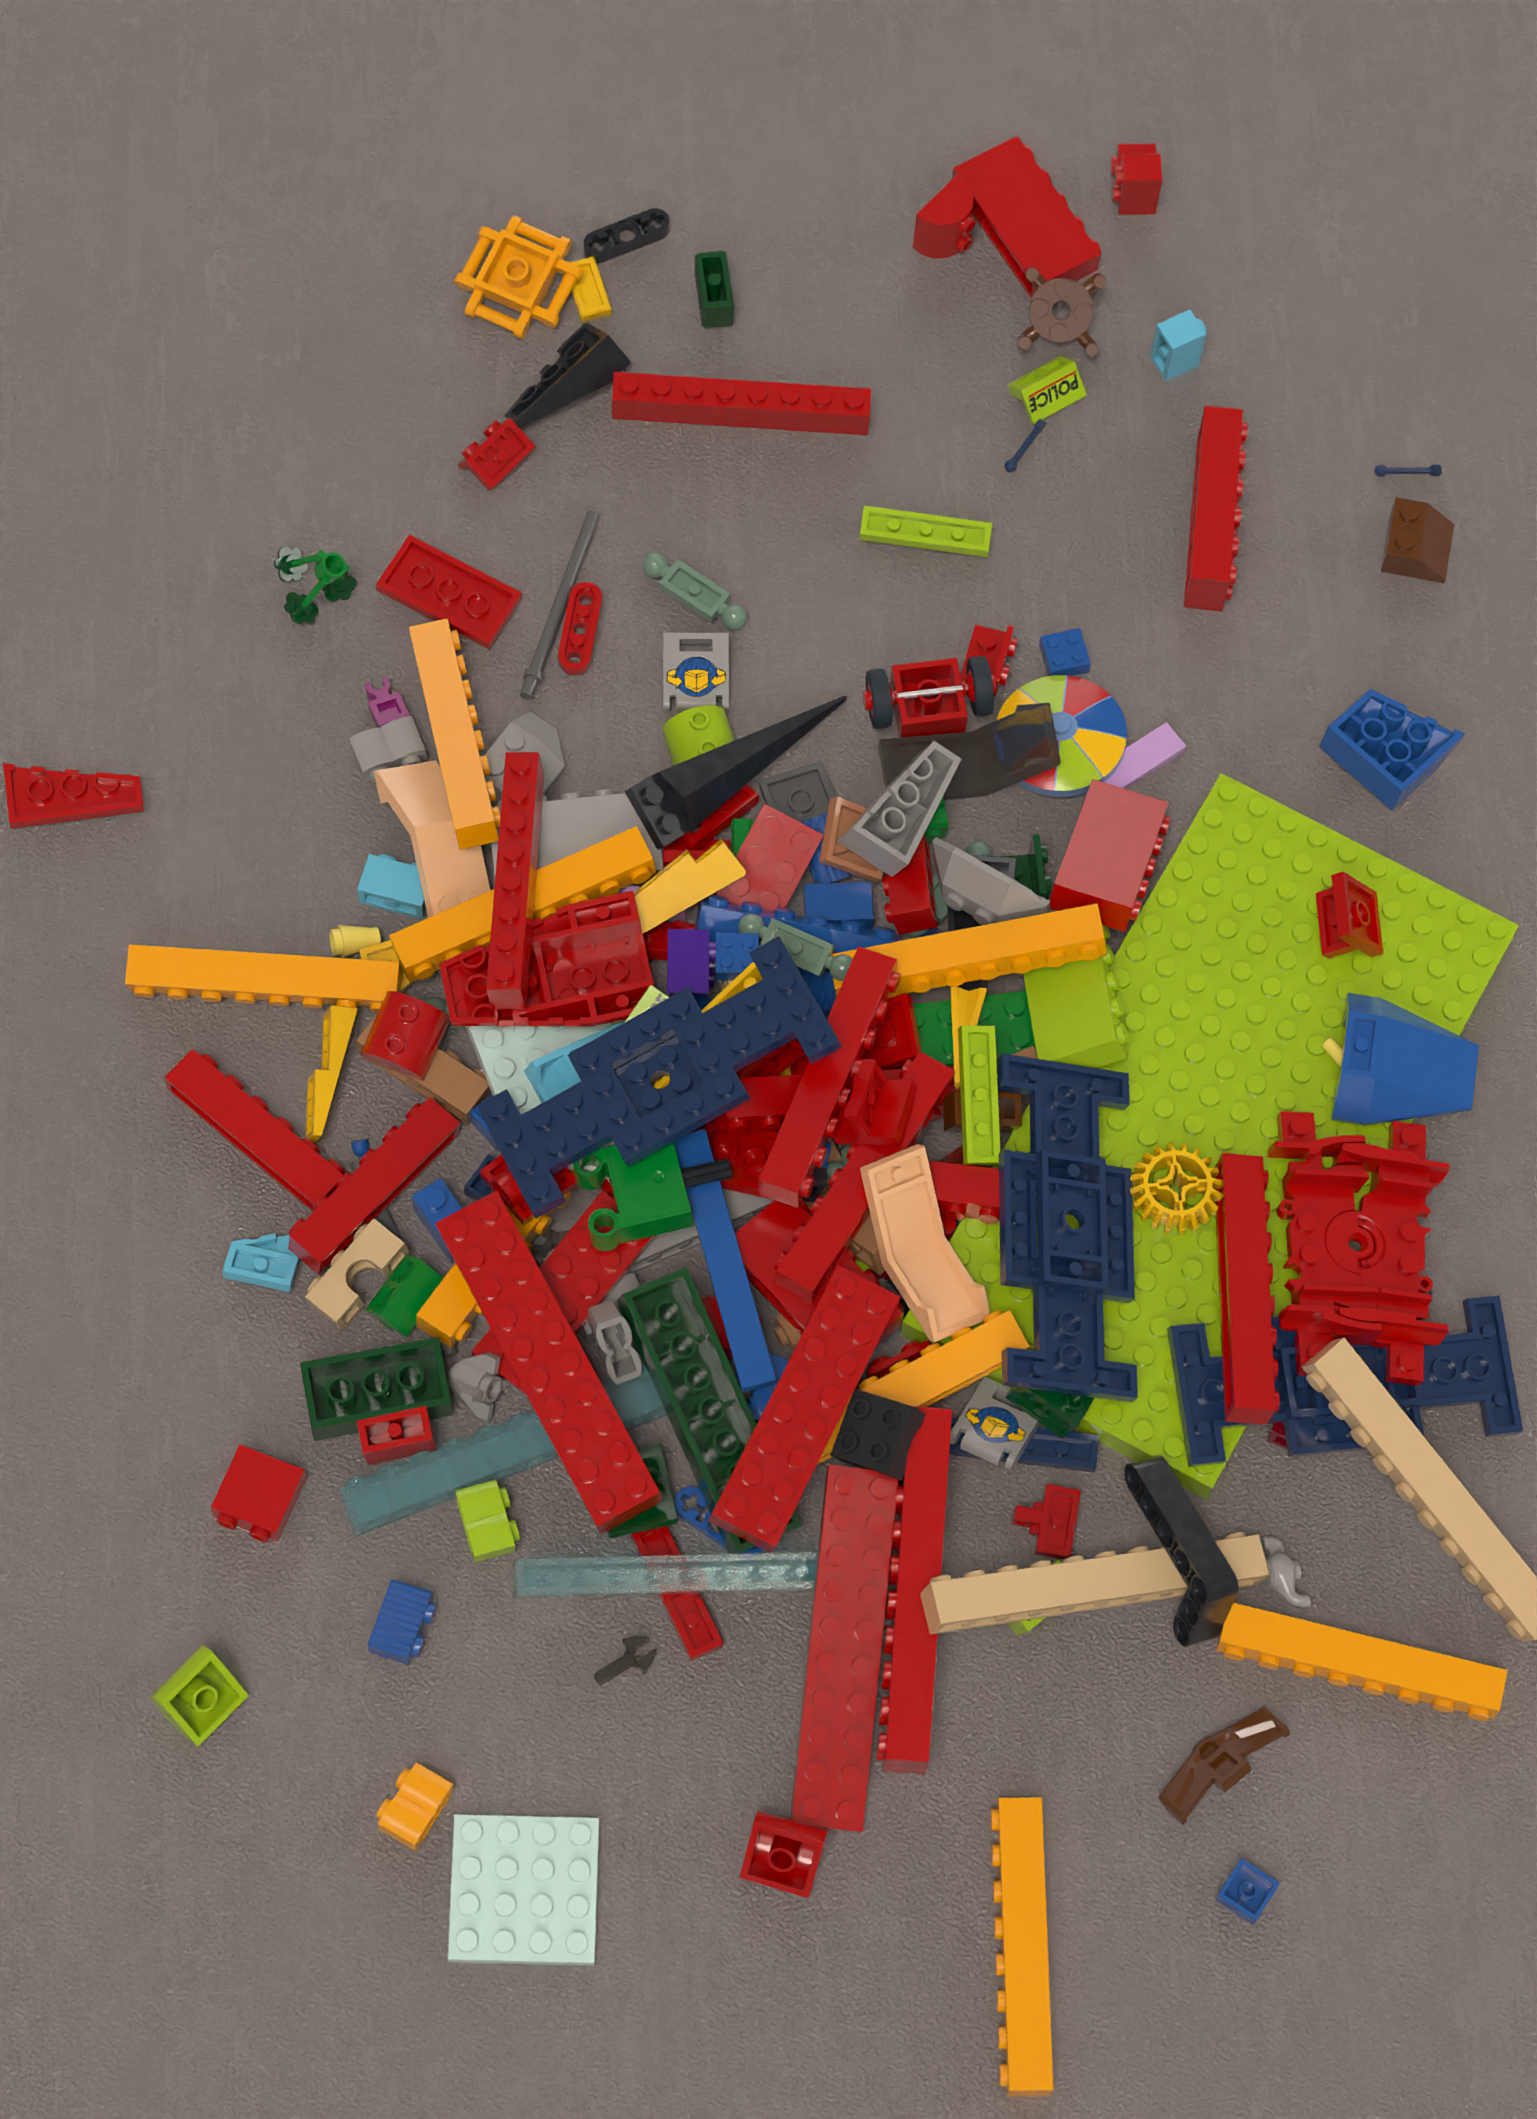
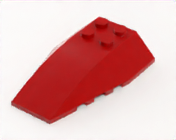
(582, 970)

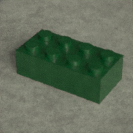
(374, 1384)

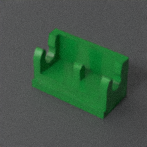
(404, 1294)

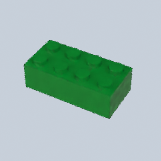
(1005, 1011)

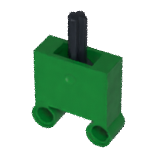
(646, 1194)

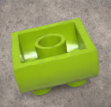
(696, 732)
(199, 1696)

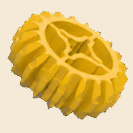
(1201, 1183)

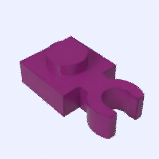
(383, 705)

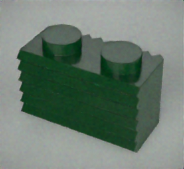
(714, 289)

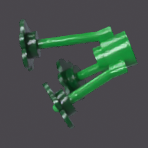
(329, 570)

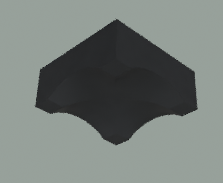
(877, 1433)

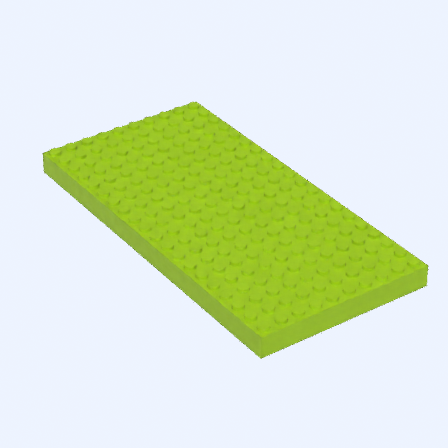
(1223, 1035)

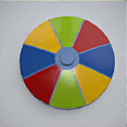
(1087, 731)

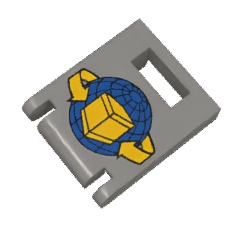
(695, 675)
(994, 1426)

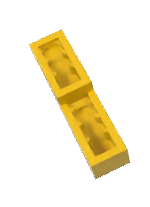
(322, 1083)

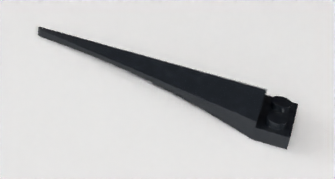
(690, 791)

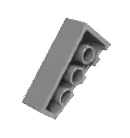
(900, 815)

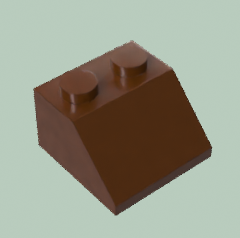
(1417, 541)

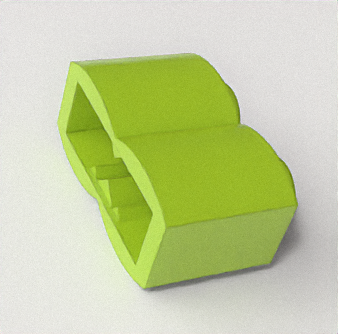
(486, 1520)

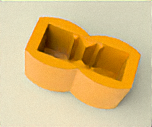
(414, 1806)

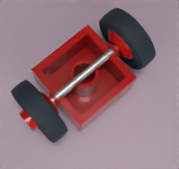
(929, 696)

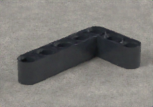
(1190, 1547)

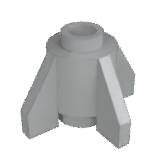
(478, 1383)

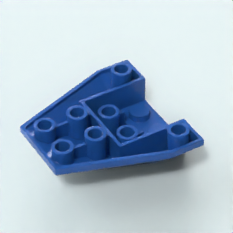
(1400, 1066)

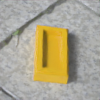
(589, 292)

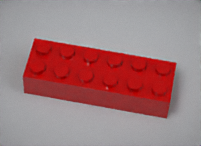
(1215, 508)

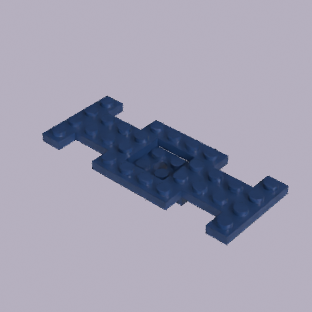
(623, 1101)
(1072, 1265)
(1457, 1372)

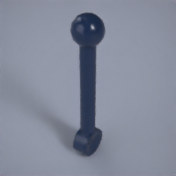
(1010, 465)
(1433, 470)

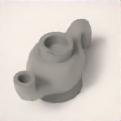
(1282, 1572)

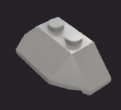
(526, 734)
(982, 890)

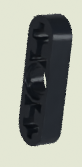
(632, 223)

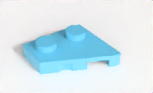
(262, 1262)

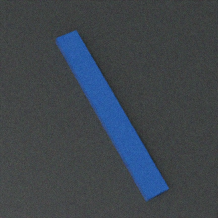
(726, 1269)

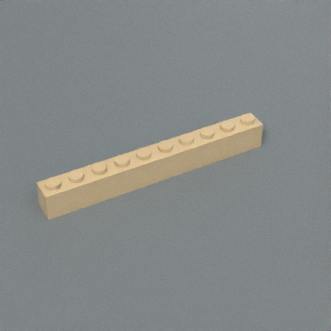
(1428, 1484)
(1074, 1585)

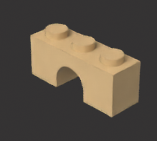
(372, 1249)

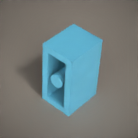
(1178, 345)
(392, 886)

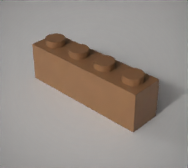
(447, 1082)

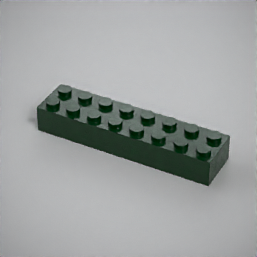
(693, 1384)

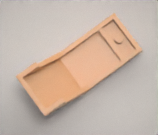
(422, 806)
(915, 1245)

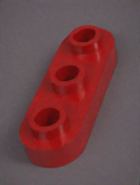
(578, 617)

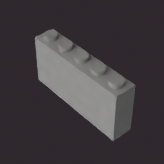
(581, 822)

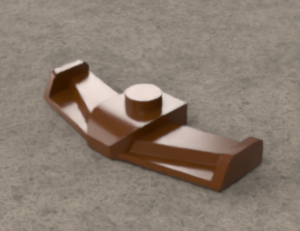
(1219, 1761)

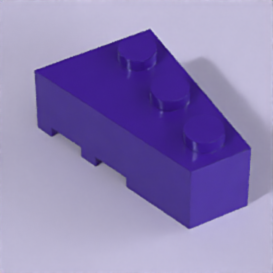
(690, 962)

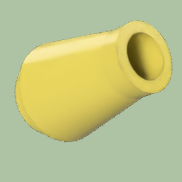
(348, 939)

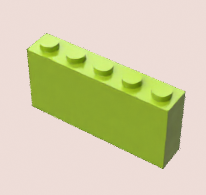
(1077, 1012)

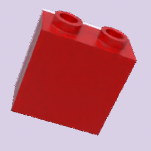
(258, 1494)

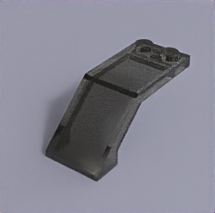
(990, 755)

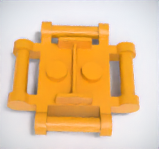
(518, 275)

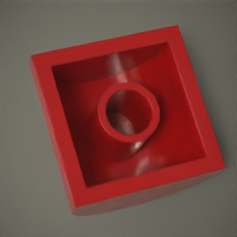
(946, 221)
(405, 1034)
(783, 1854)

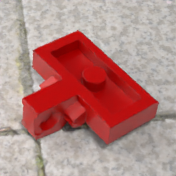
(1051, 1521)

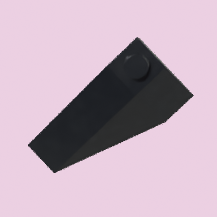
(584, 366)

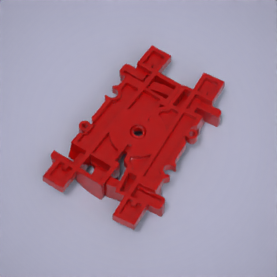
(1369, 1292)

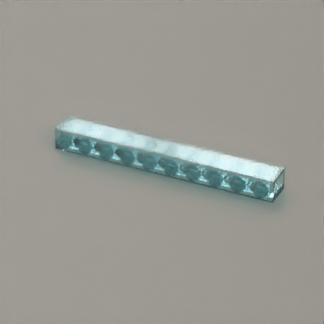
(485, 1457)
(664, 1575)

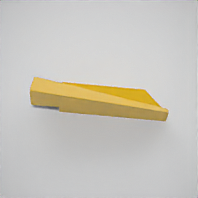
(685, 884)

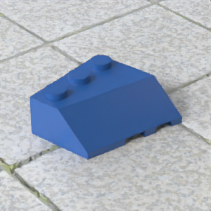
(1388, 746)

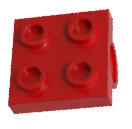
(501, 1179)

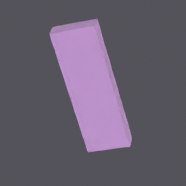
(1147, 756)

